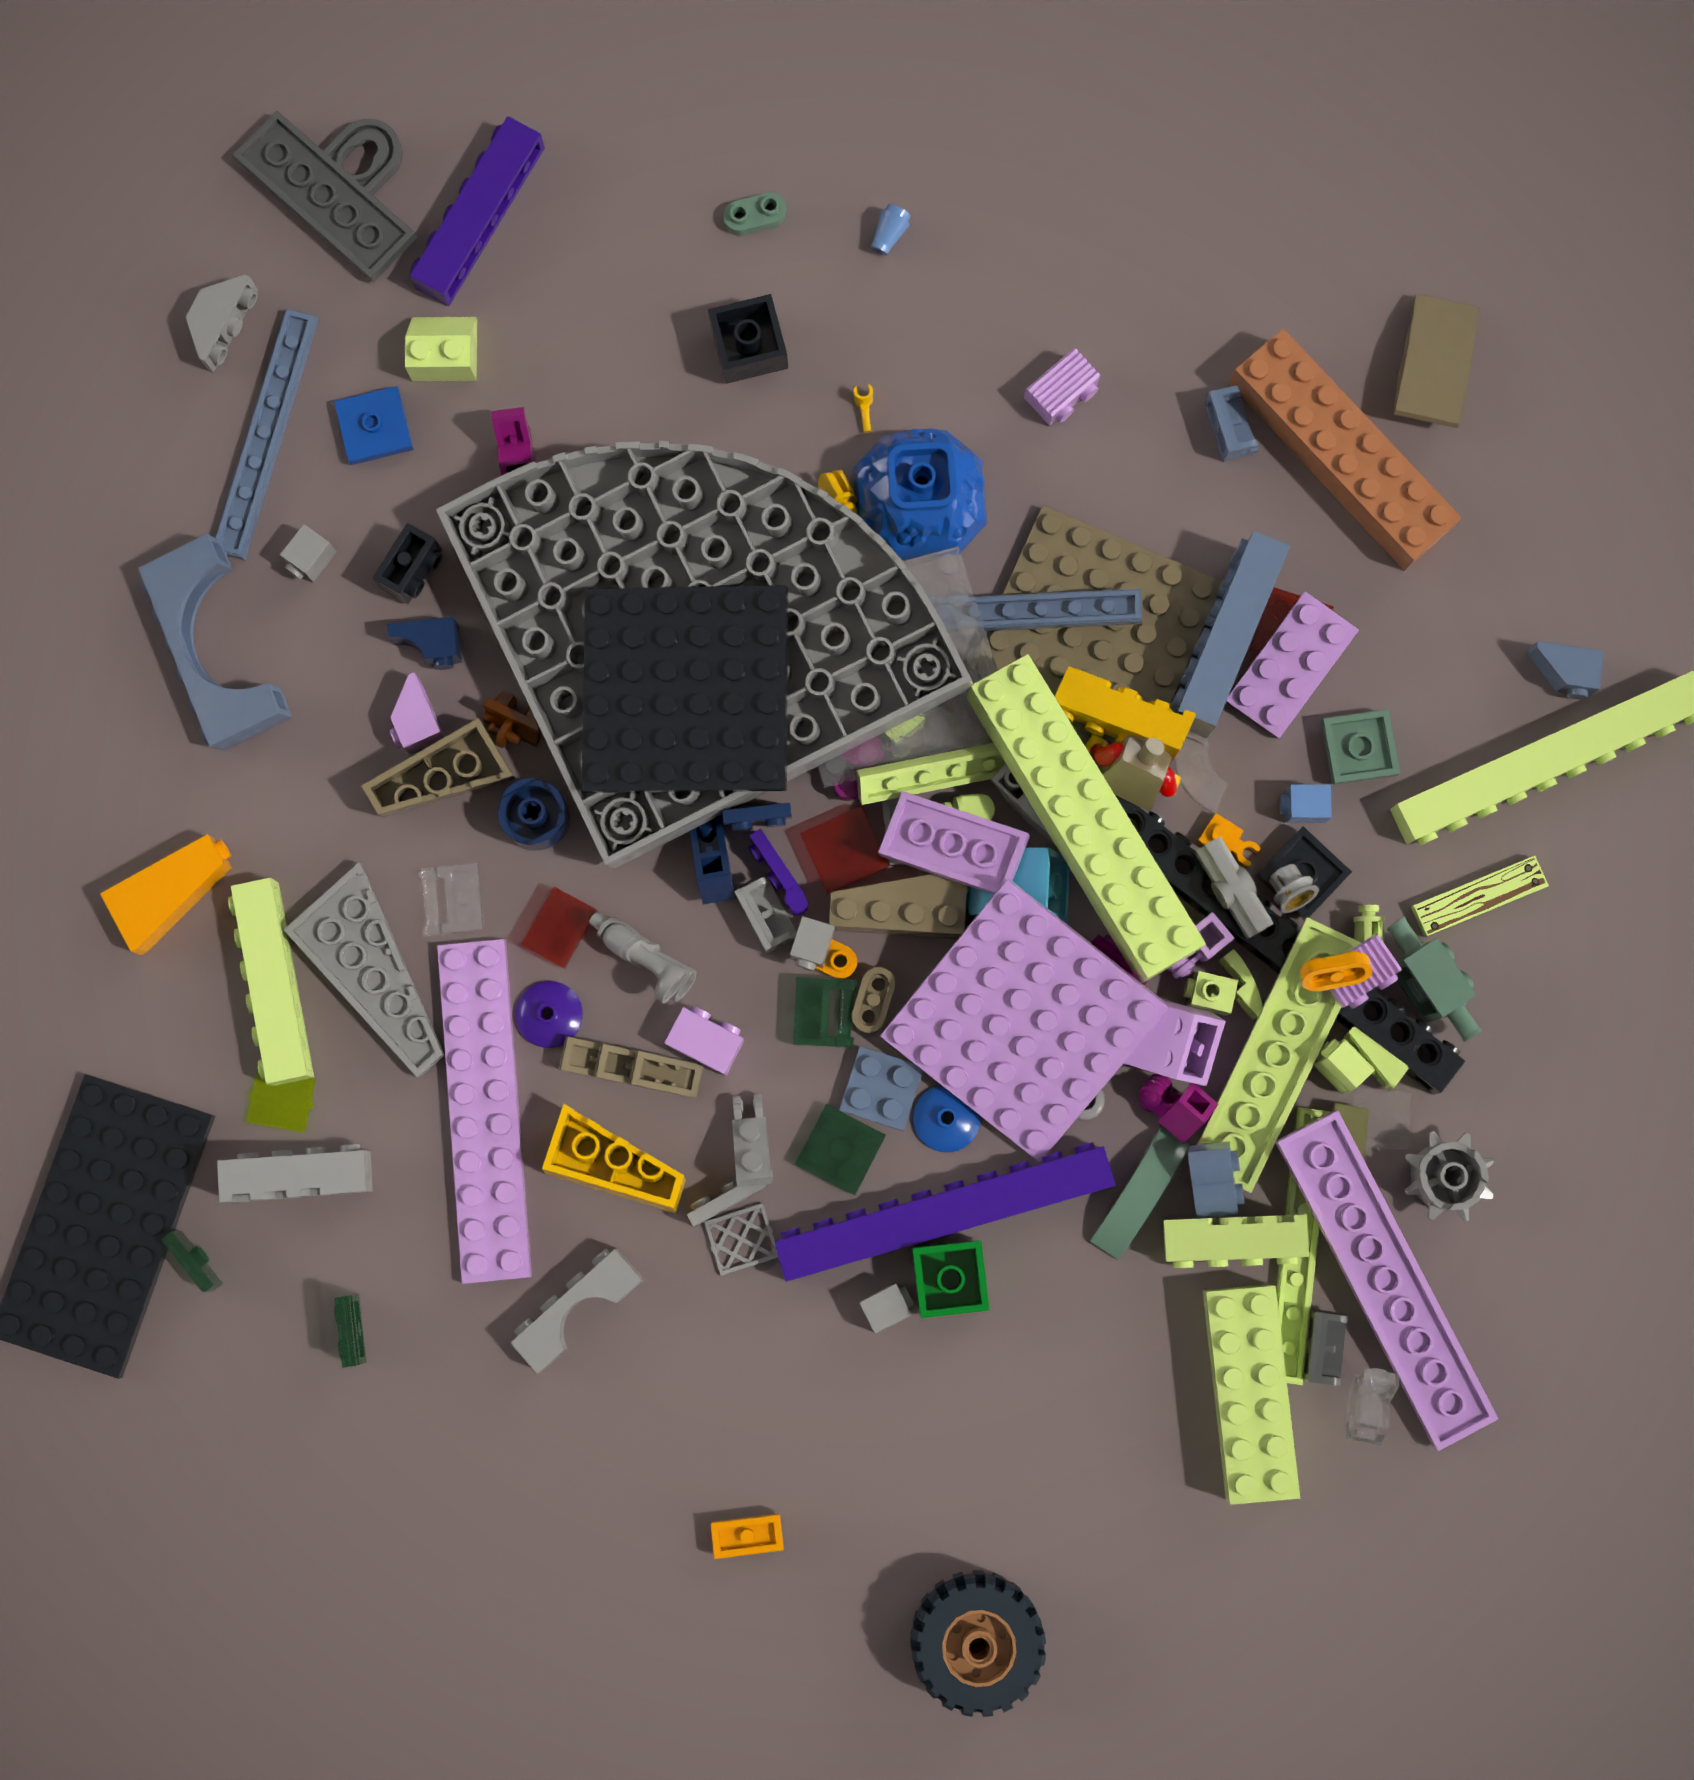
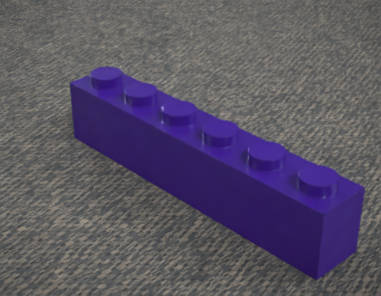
(477, 210)

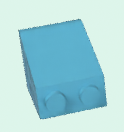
(1040, 874)

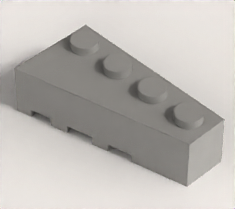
(294, 1175)

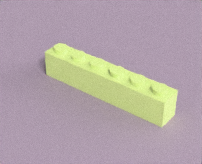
(271, 982)

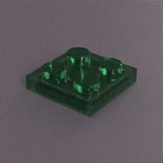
(840, 1149)

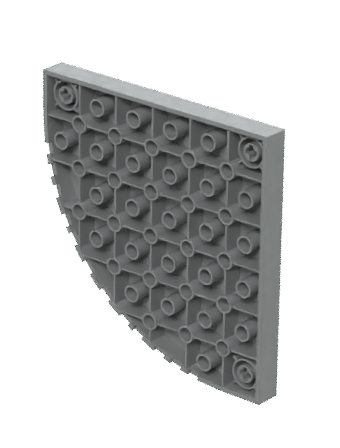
(690, 515)

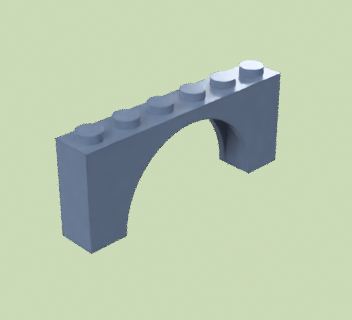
(176, 590)

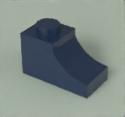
(435, 638)

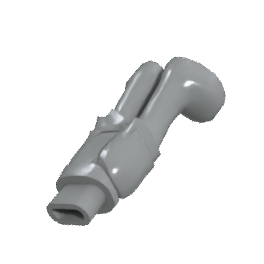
(623, 940)

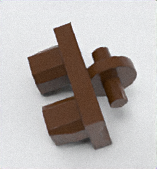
(508, 723)

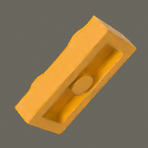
(747, 1535)

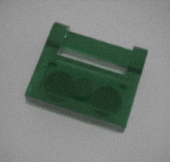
(813, 1010)

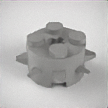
(1462, 1190)

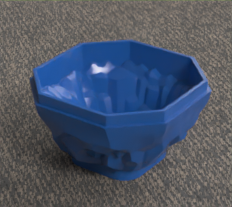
(916, 516)

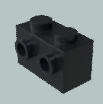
(408, 564)

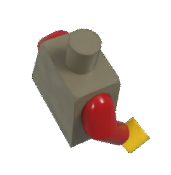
(1135, 769)

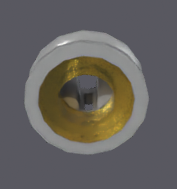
(1292, 888)

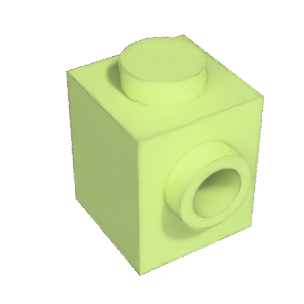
(1211, 992)

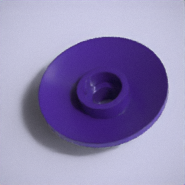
(565, 1020)

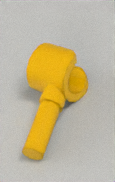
(864, 403)

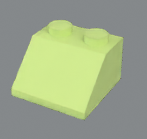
(441, 349)

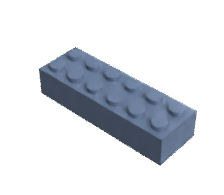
(1230, 630)

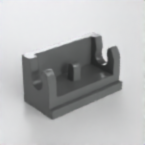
(1325, 1348)

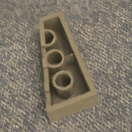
(445, 769)
(902, 907)

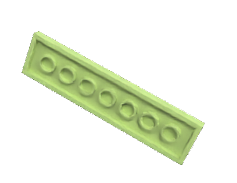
(1276, 1056)

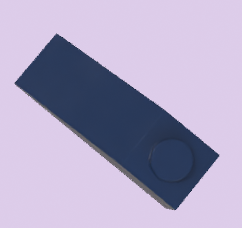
(712, 862)

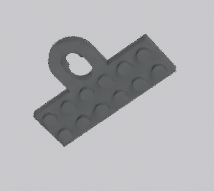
(326, 195)

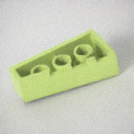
(1236, 1238)

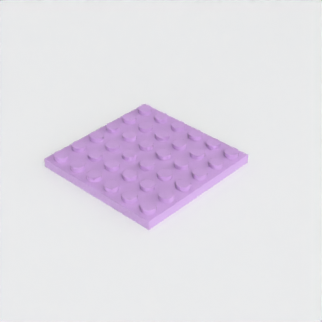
(1024, 1020)

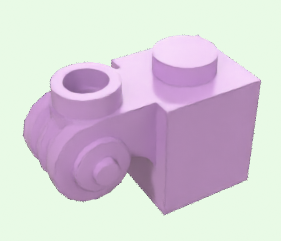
(1215, 937)

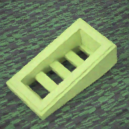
(1387, 1067)

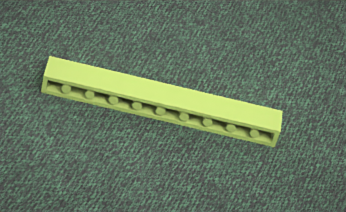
(1545, 760)

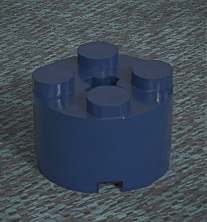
(515, 814)

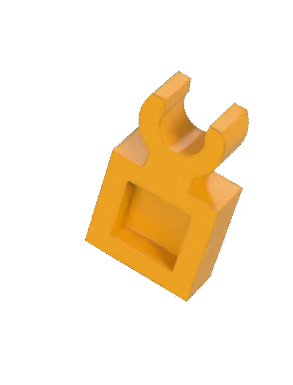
(1230, 834)

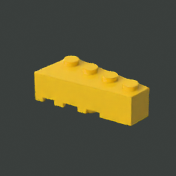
(1120, 711)
(605, 1162)

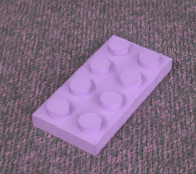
(1291, 664)
(953, 843)

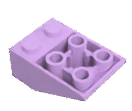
(1181, 1044)

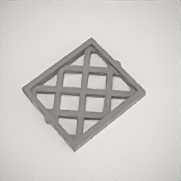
(716, 1247)

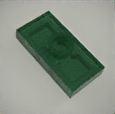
(193, 1260)

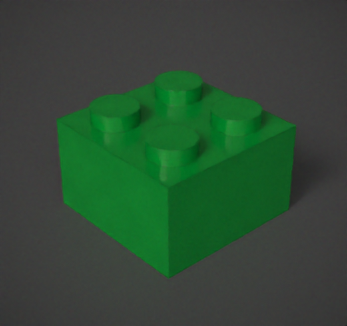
(950, 1279)

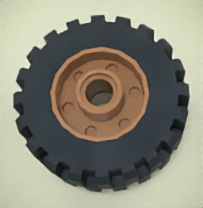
(986, 1675)

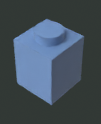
(1306, 803)

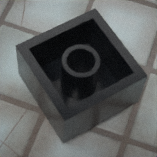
(748, 338)

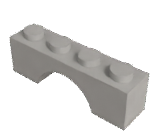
(544, 1338)

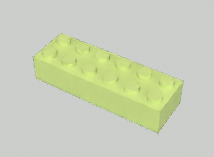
(1251, 1394)

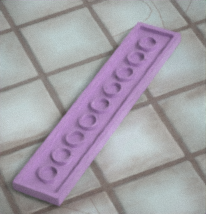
(484, 1111)
(1386, 1280)

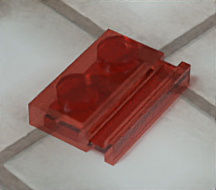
(559, 927)

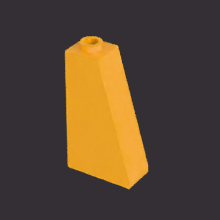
(165, 891)

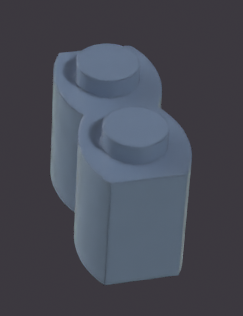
(1214, 1180)

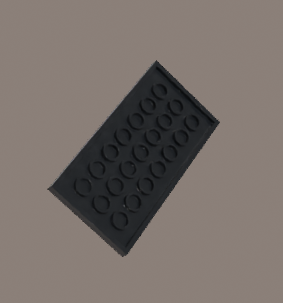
(102, 1226)

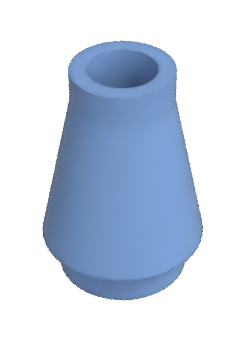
(890, 228)

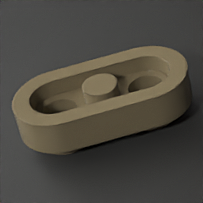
(873, 1000)

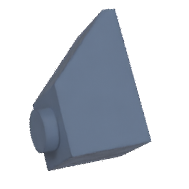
(1569, 668)

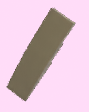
(630, 1067)

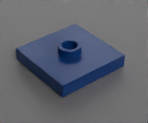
(373, 425)

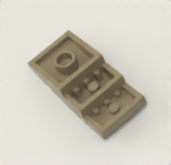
(1436, 360)

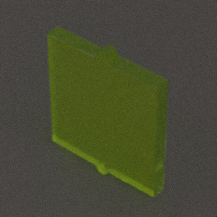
(281, 1105)

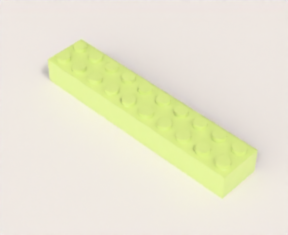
(1084, 819)

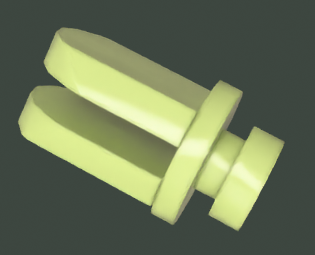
(975, 804)
(1368, 923)

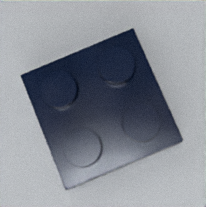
(772, 815)

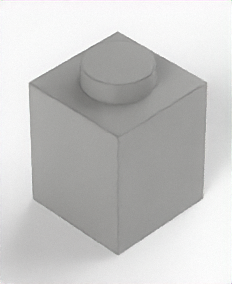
(307, 554)
(812, 943)
(887, 1307)

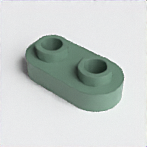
(756, 216)

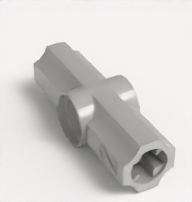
(1233, 887)

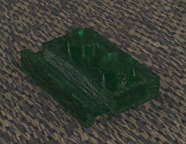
(350, 1330)

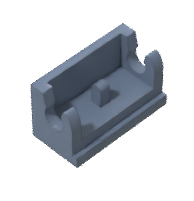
(1230, 423)

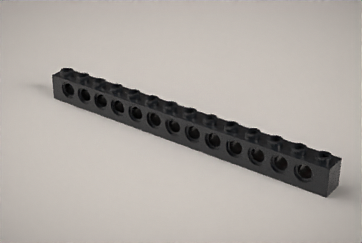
(1444, 1056)

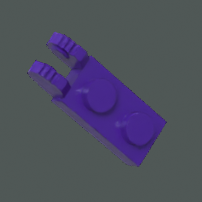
(779, 875)

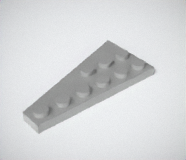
(359, 956)

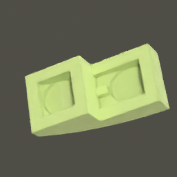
(1247, 994)

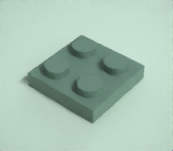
(1360, 747)

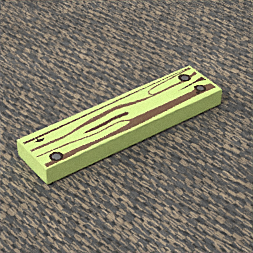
(1479, 896)

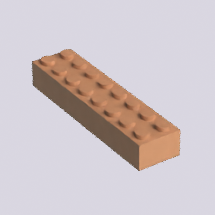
(1344, 449)

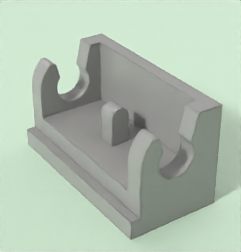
(766, 914)

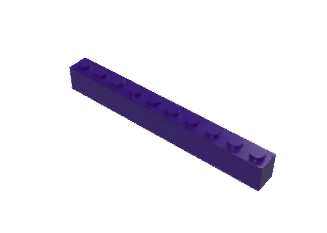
(944, 1213)

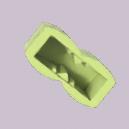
(1342, 1065)

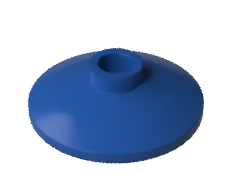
(936, 1133)

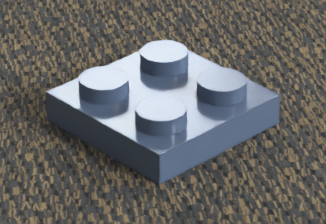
(881, 1088)

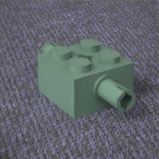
(1434, 980)

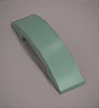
(1140, 1193)

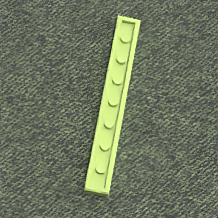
(1297, 1280)

